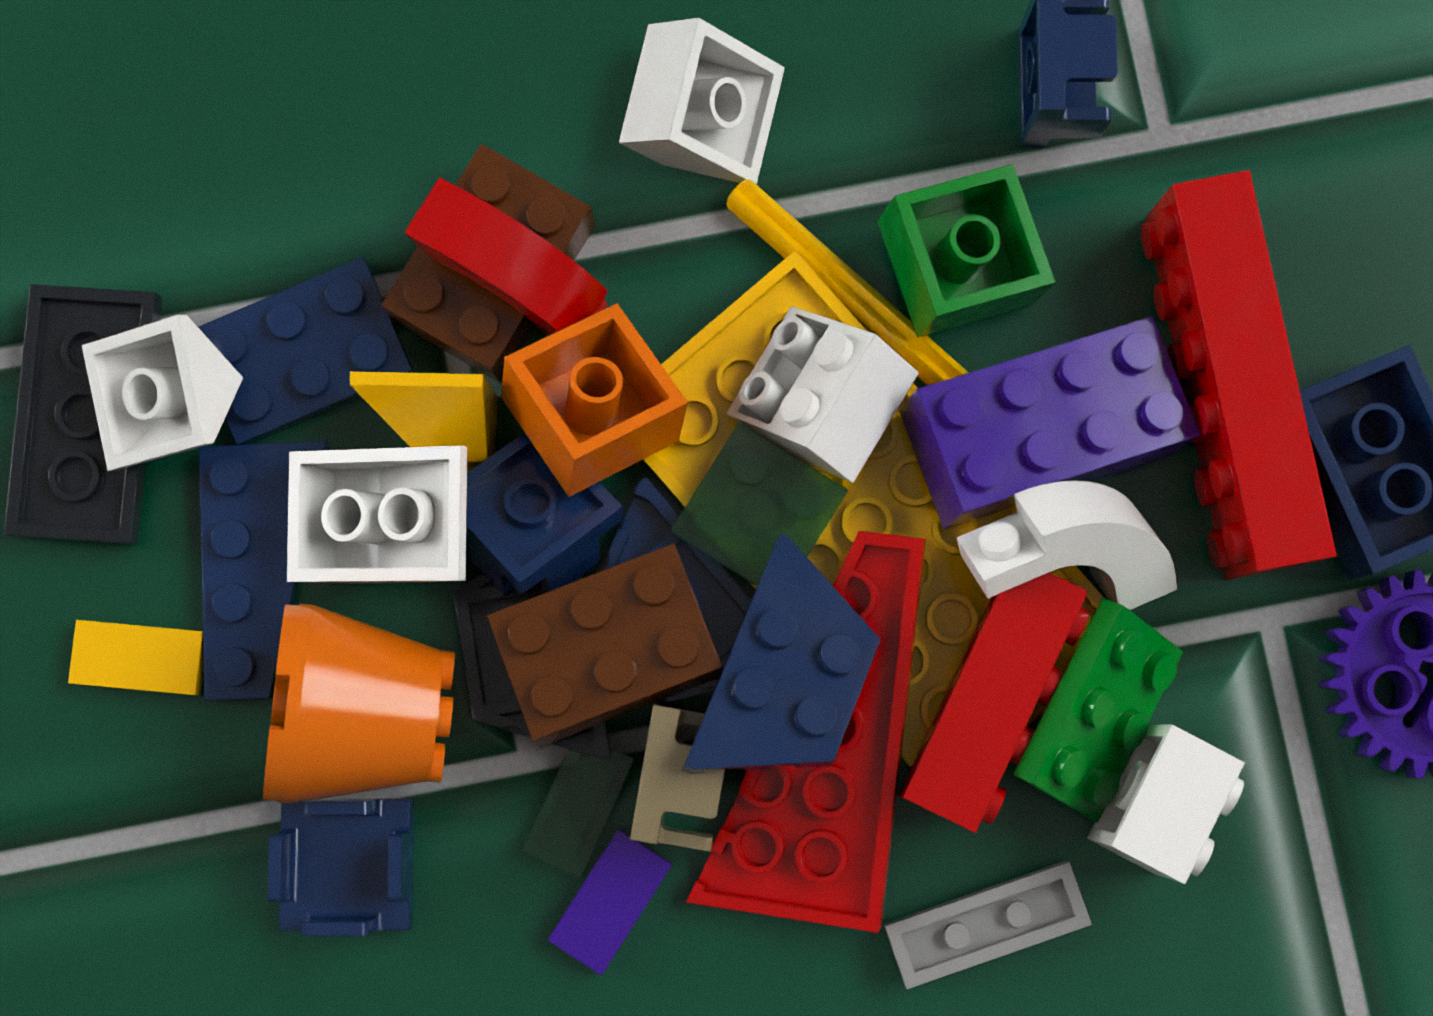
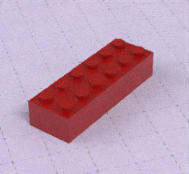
(1237, 377)

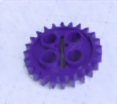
(1373, 648)

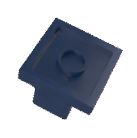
(1061, 58)
(527, 526)
(343, 866)

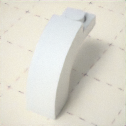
(1067, 527)

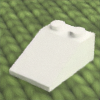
(377, 515)

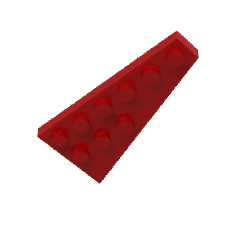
(821, 837)

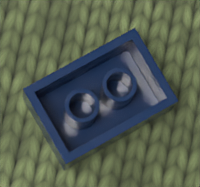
(1375, 460)

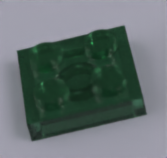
(751, 499)

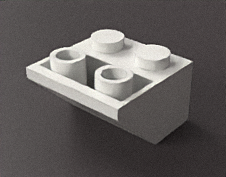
(823, 392)

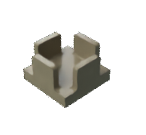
(670, 789)

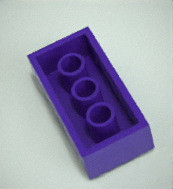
(1048, 420)

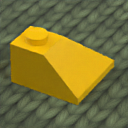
(435, 409)

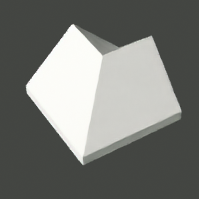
(158, 390)

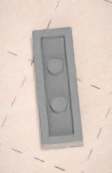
(987, 924)

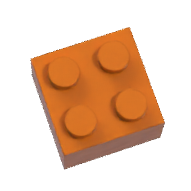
(593, 399)

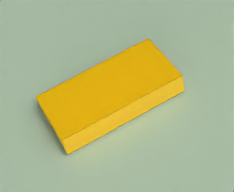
(137, 657)

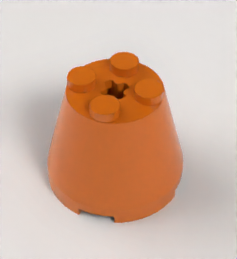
(353, 708)

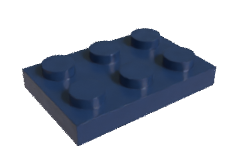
(302, 347)

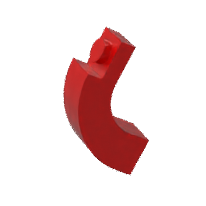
(505, 258)

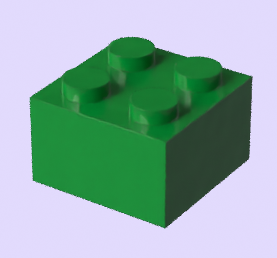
(965, 250)

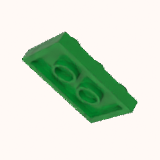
(1099, 711)

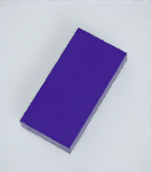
(610, 902)

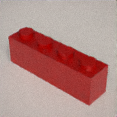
(992, 699)

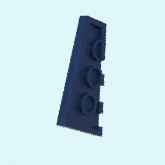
(244, 564)

